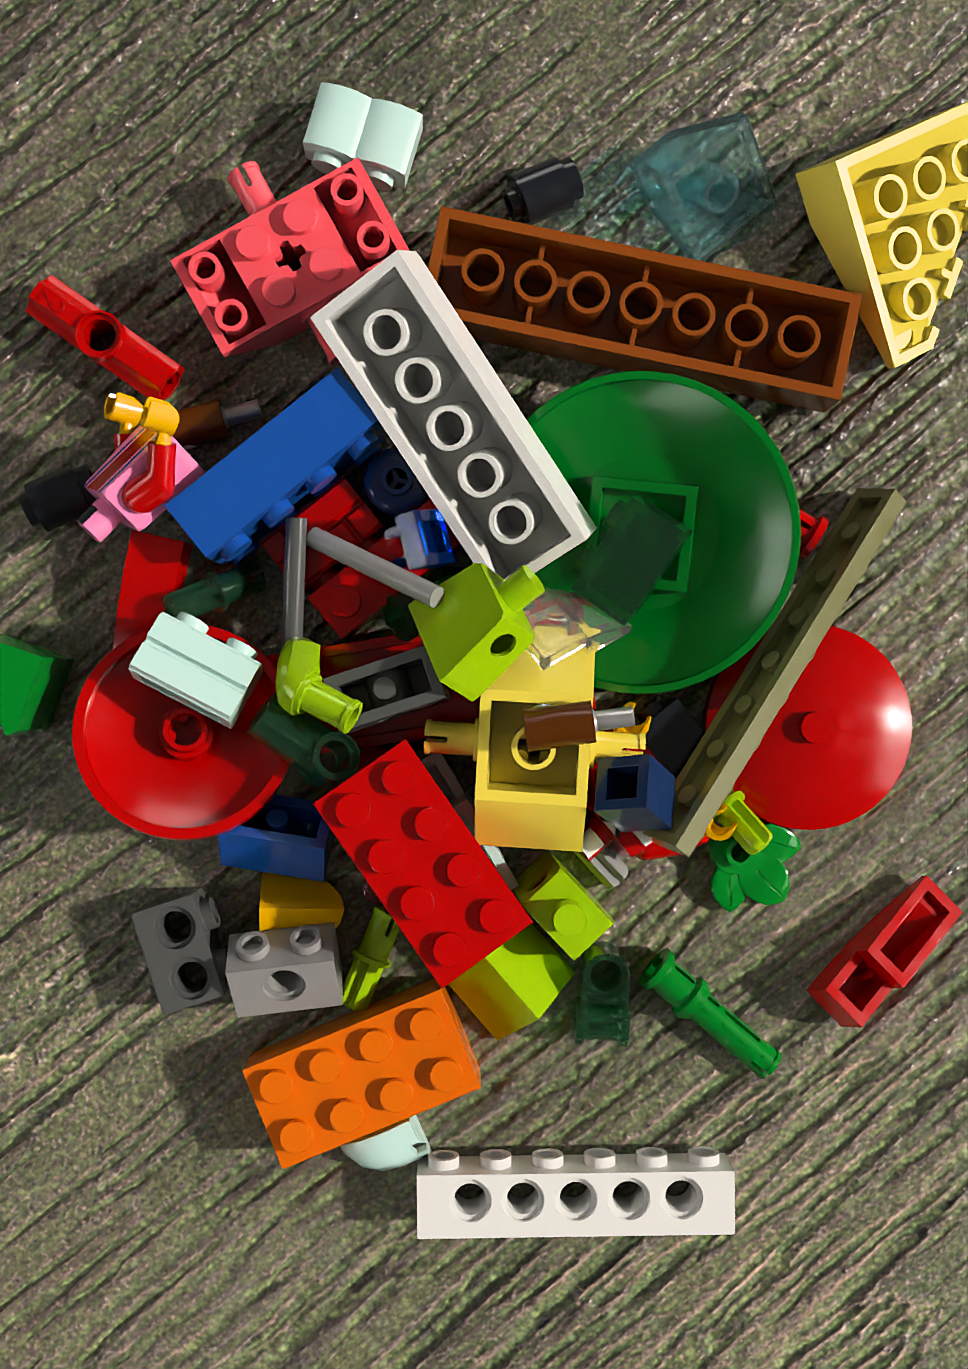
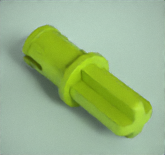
(750, 831)
(370, 959)

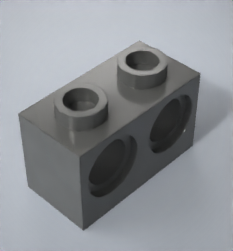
(169, 951)

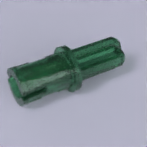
(215, 591)

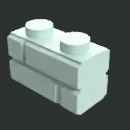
(197, 668)

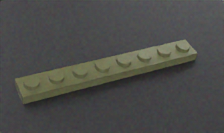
(777, 665)

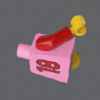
(142, 471)

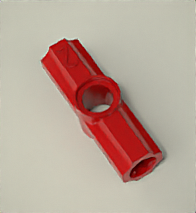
(81, 325)

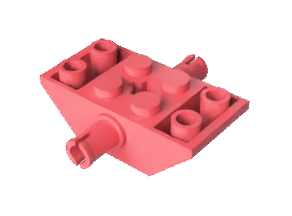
(243, 272)

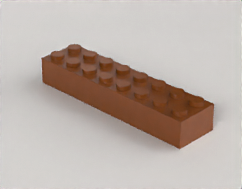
(645, 310)

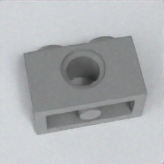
(285, 970)

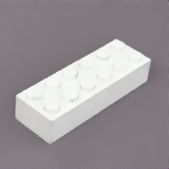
(452, 418)

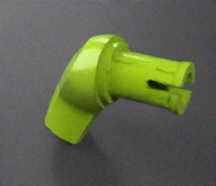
(302, 690)

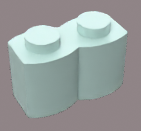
(354, 126)

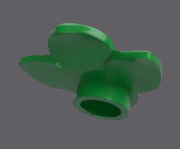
(757, 875)

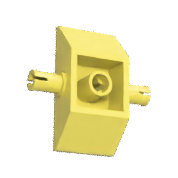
(523, 796)

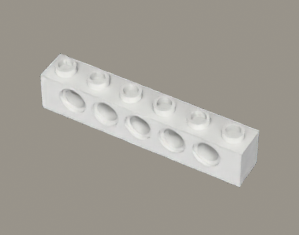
(701, 1210)

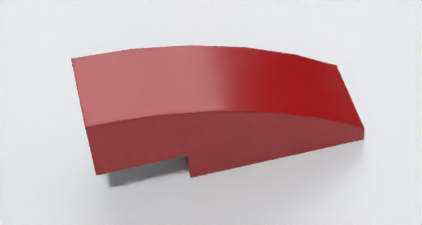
(150, 571)
(884, 953)

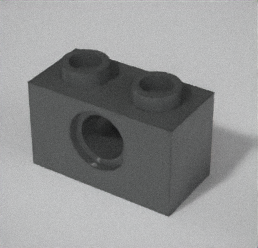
(392, 687)

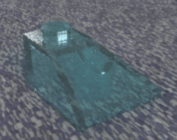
(705, 183)

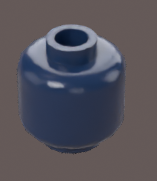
(386, 498)

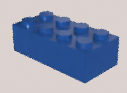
(278, 470)

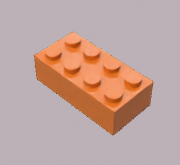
(362, 1072)

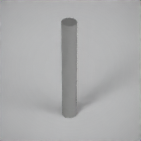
(375, 567)

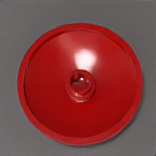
(832, 741)
(166, 763)

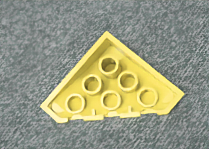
(893, 226)

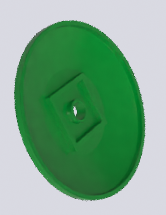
(710, 471)

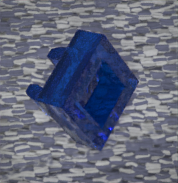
(422, 539)

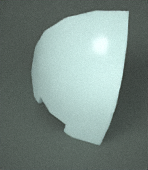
(390, 1146)

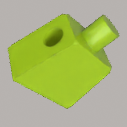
(477, 626)
(561, 905)

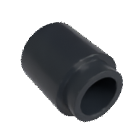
(543, 190)
(57, 497)

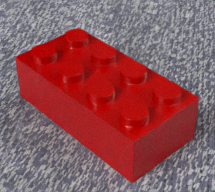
(423, 863)

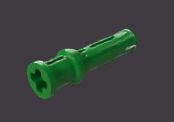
(692, 1000)

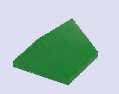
(29, 685)

